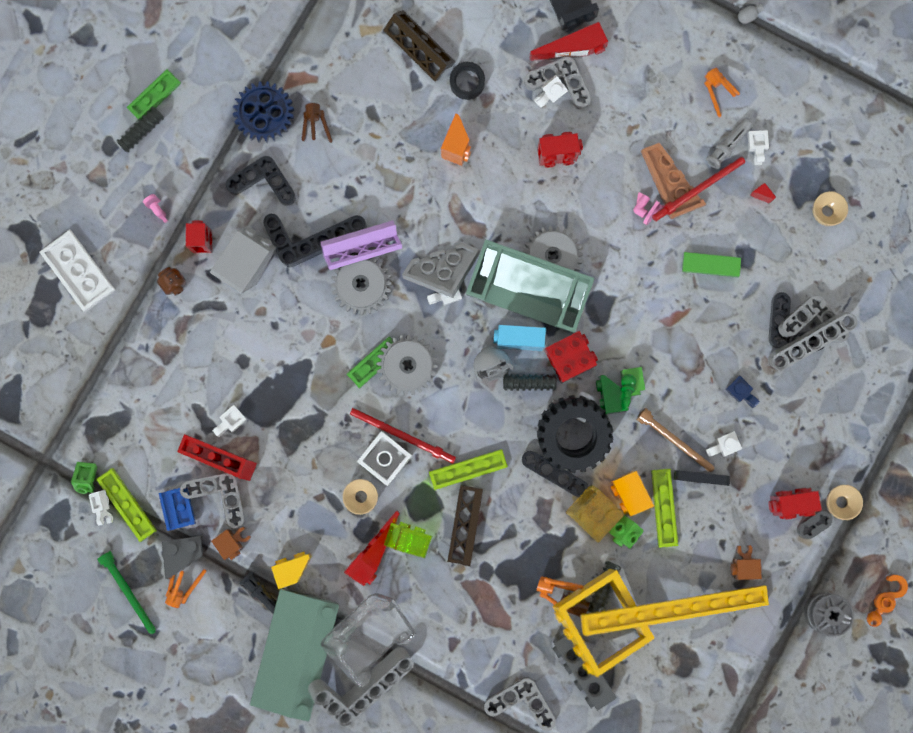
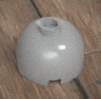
(491, 364)

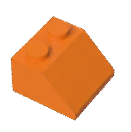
(456, 143)

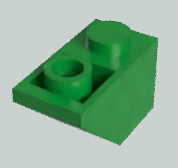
(611, 395)

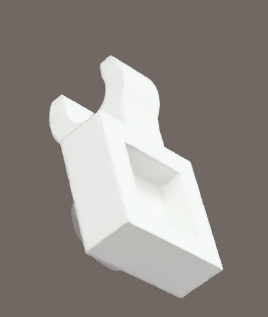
(552, 90)
(758, 143)
(436, 297)
(231, 419)
(726, 445)
(99, 505)

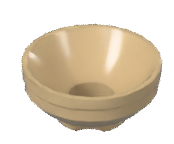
(836, 203)
(350, 492)
(853, 498)

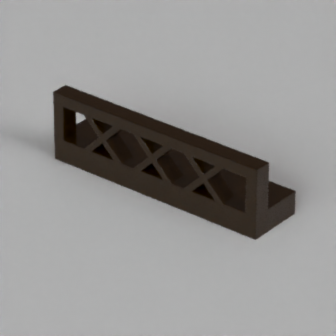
(420, 39)
(472, 525)

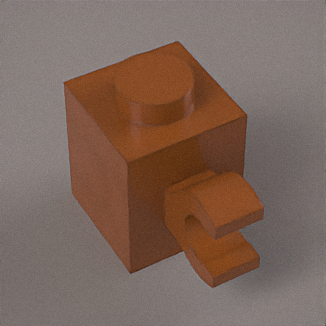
(228, 543)
(747, 567)

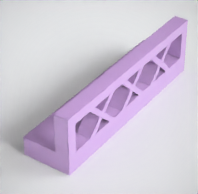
(359, 242)

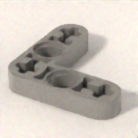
(557, 67)
(810, 313)
(218, 488)
(528, 697)

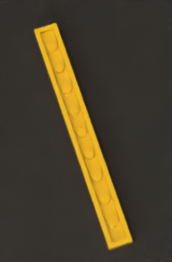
(674, 610)

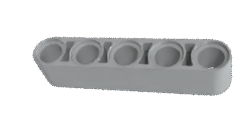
(821, 340)

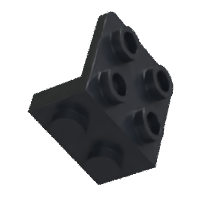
(574, 12)

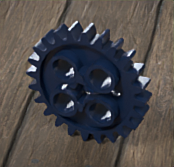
(253, 98)

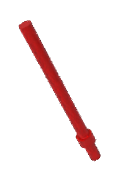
(670, 207)
(436, 452)

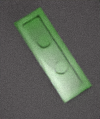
(154, 94)
(711, 264)
(367, 367)

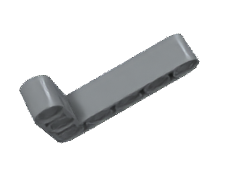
(357, 700)

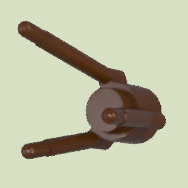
(313, 114)

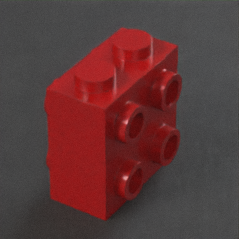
(559, 149)
(571, 356)
(788, 504)

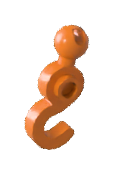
(885, 601)

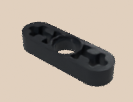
(701, 477)

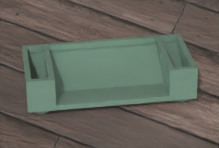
(530, 286)
(293, 654)

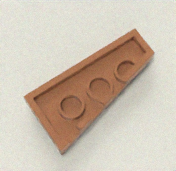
(669, 180)

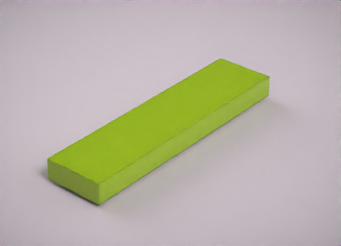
(468, 469)
(126, 505)
(664, 508)

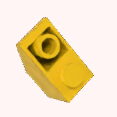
(290, 571)

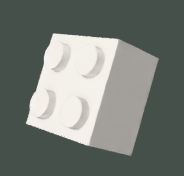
(384, 458)

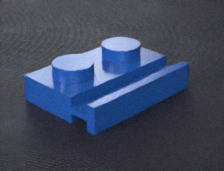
(176, 509)

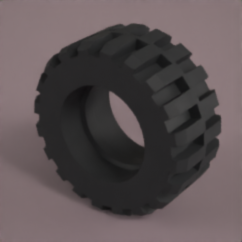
(592, 451)

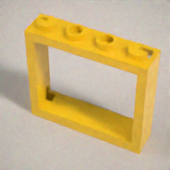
(613, 578)

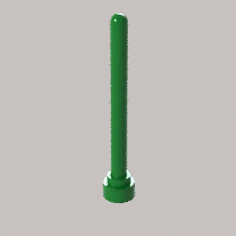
(108, 561)

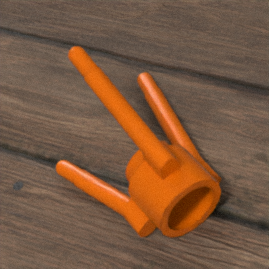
(716, 78)
(548, 585)
(174, 595)

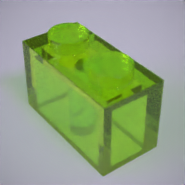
(408, 540)

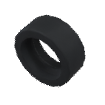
(469, 66)

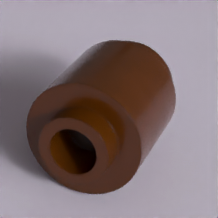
(579, 608)

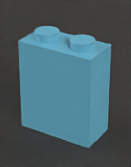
(520, 338)

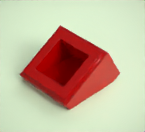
(763, 193)

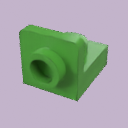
(84, 477)

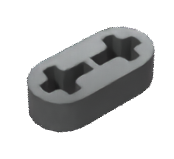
(811, 521)

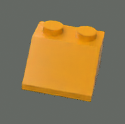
(631, 493)

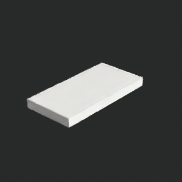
(77, 271)

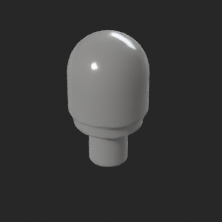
(750, 13)

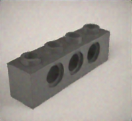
(597, 699)

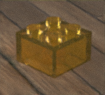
(595, 513)

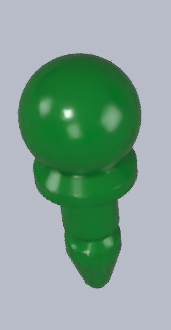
(628, 382)

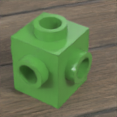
(626, 532)

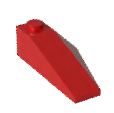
(368, 561)

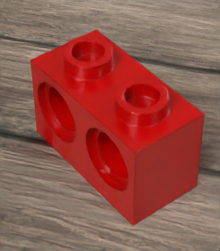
(198, 237)

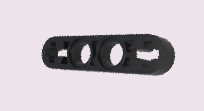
(553, 477)

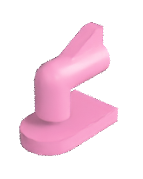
(152, 202)
(639, 209)

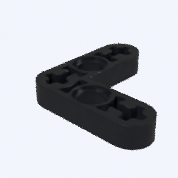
(261, 173)
(773, 327)

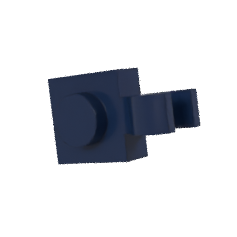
(740, 390)

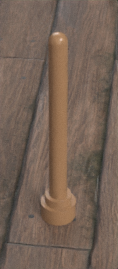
(646, 418)

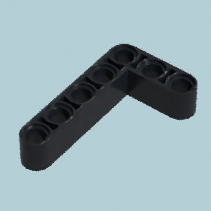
(312, 241)

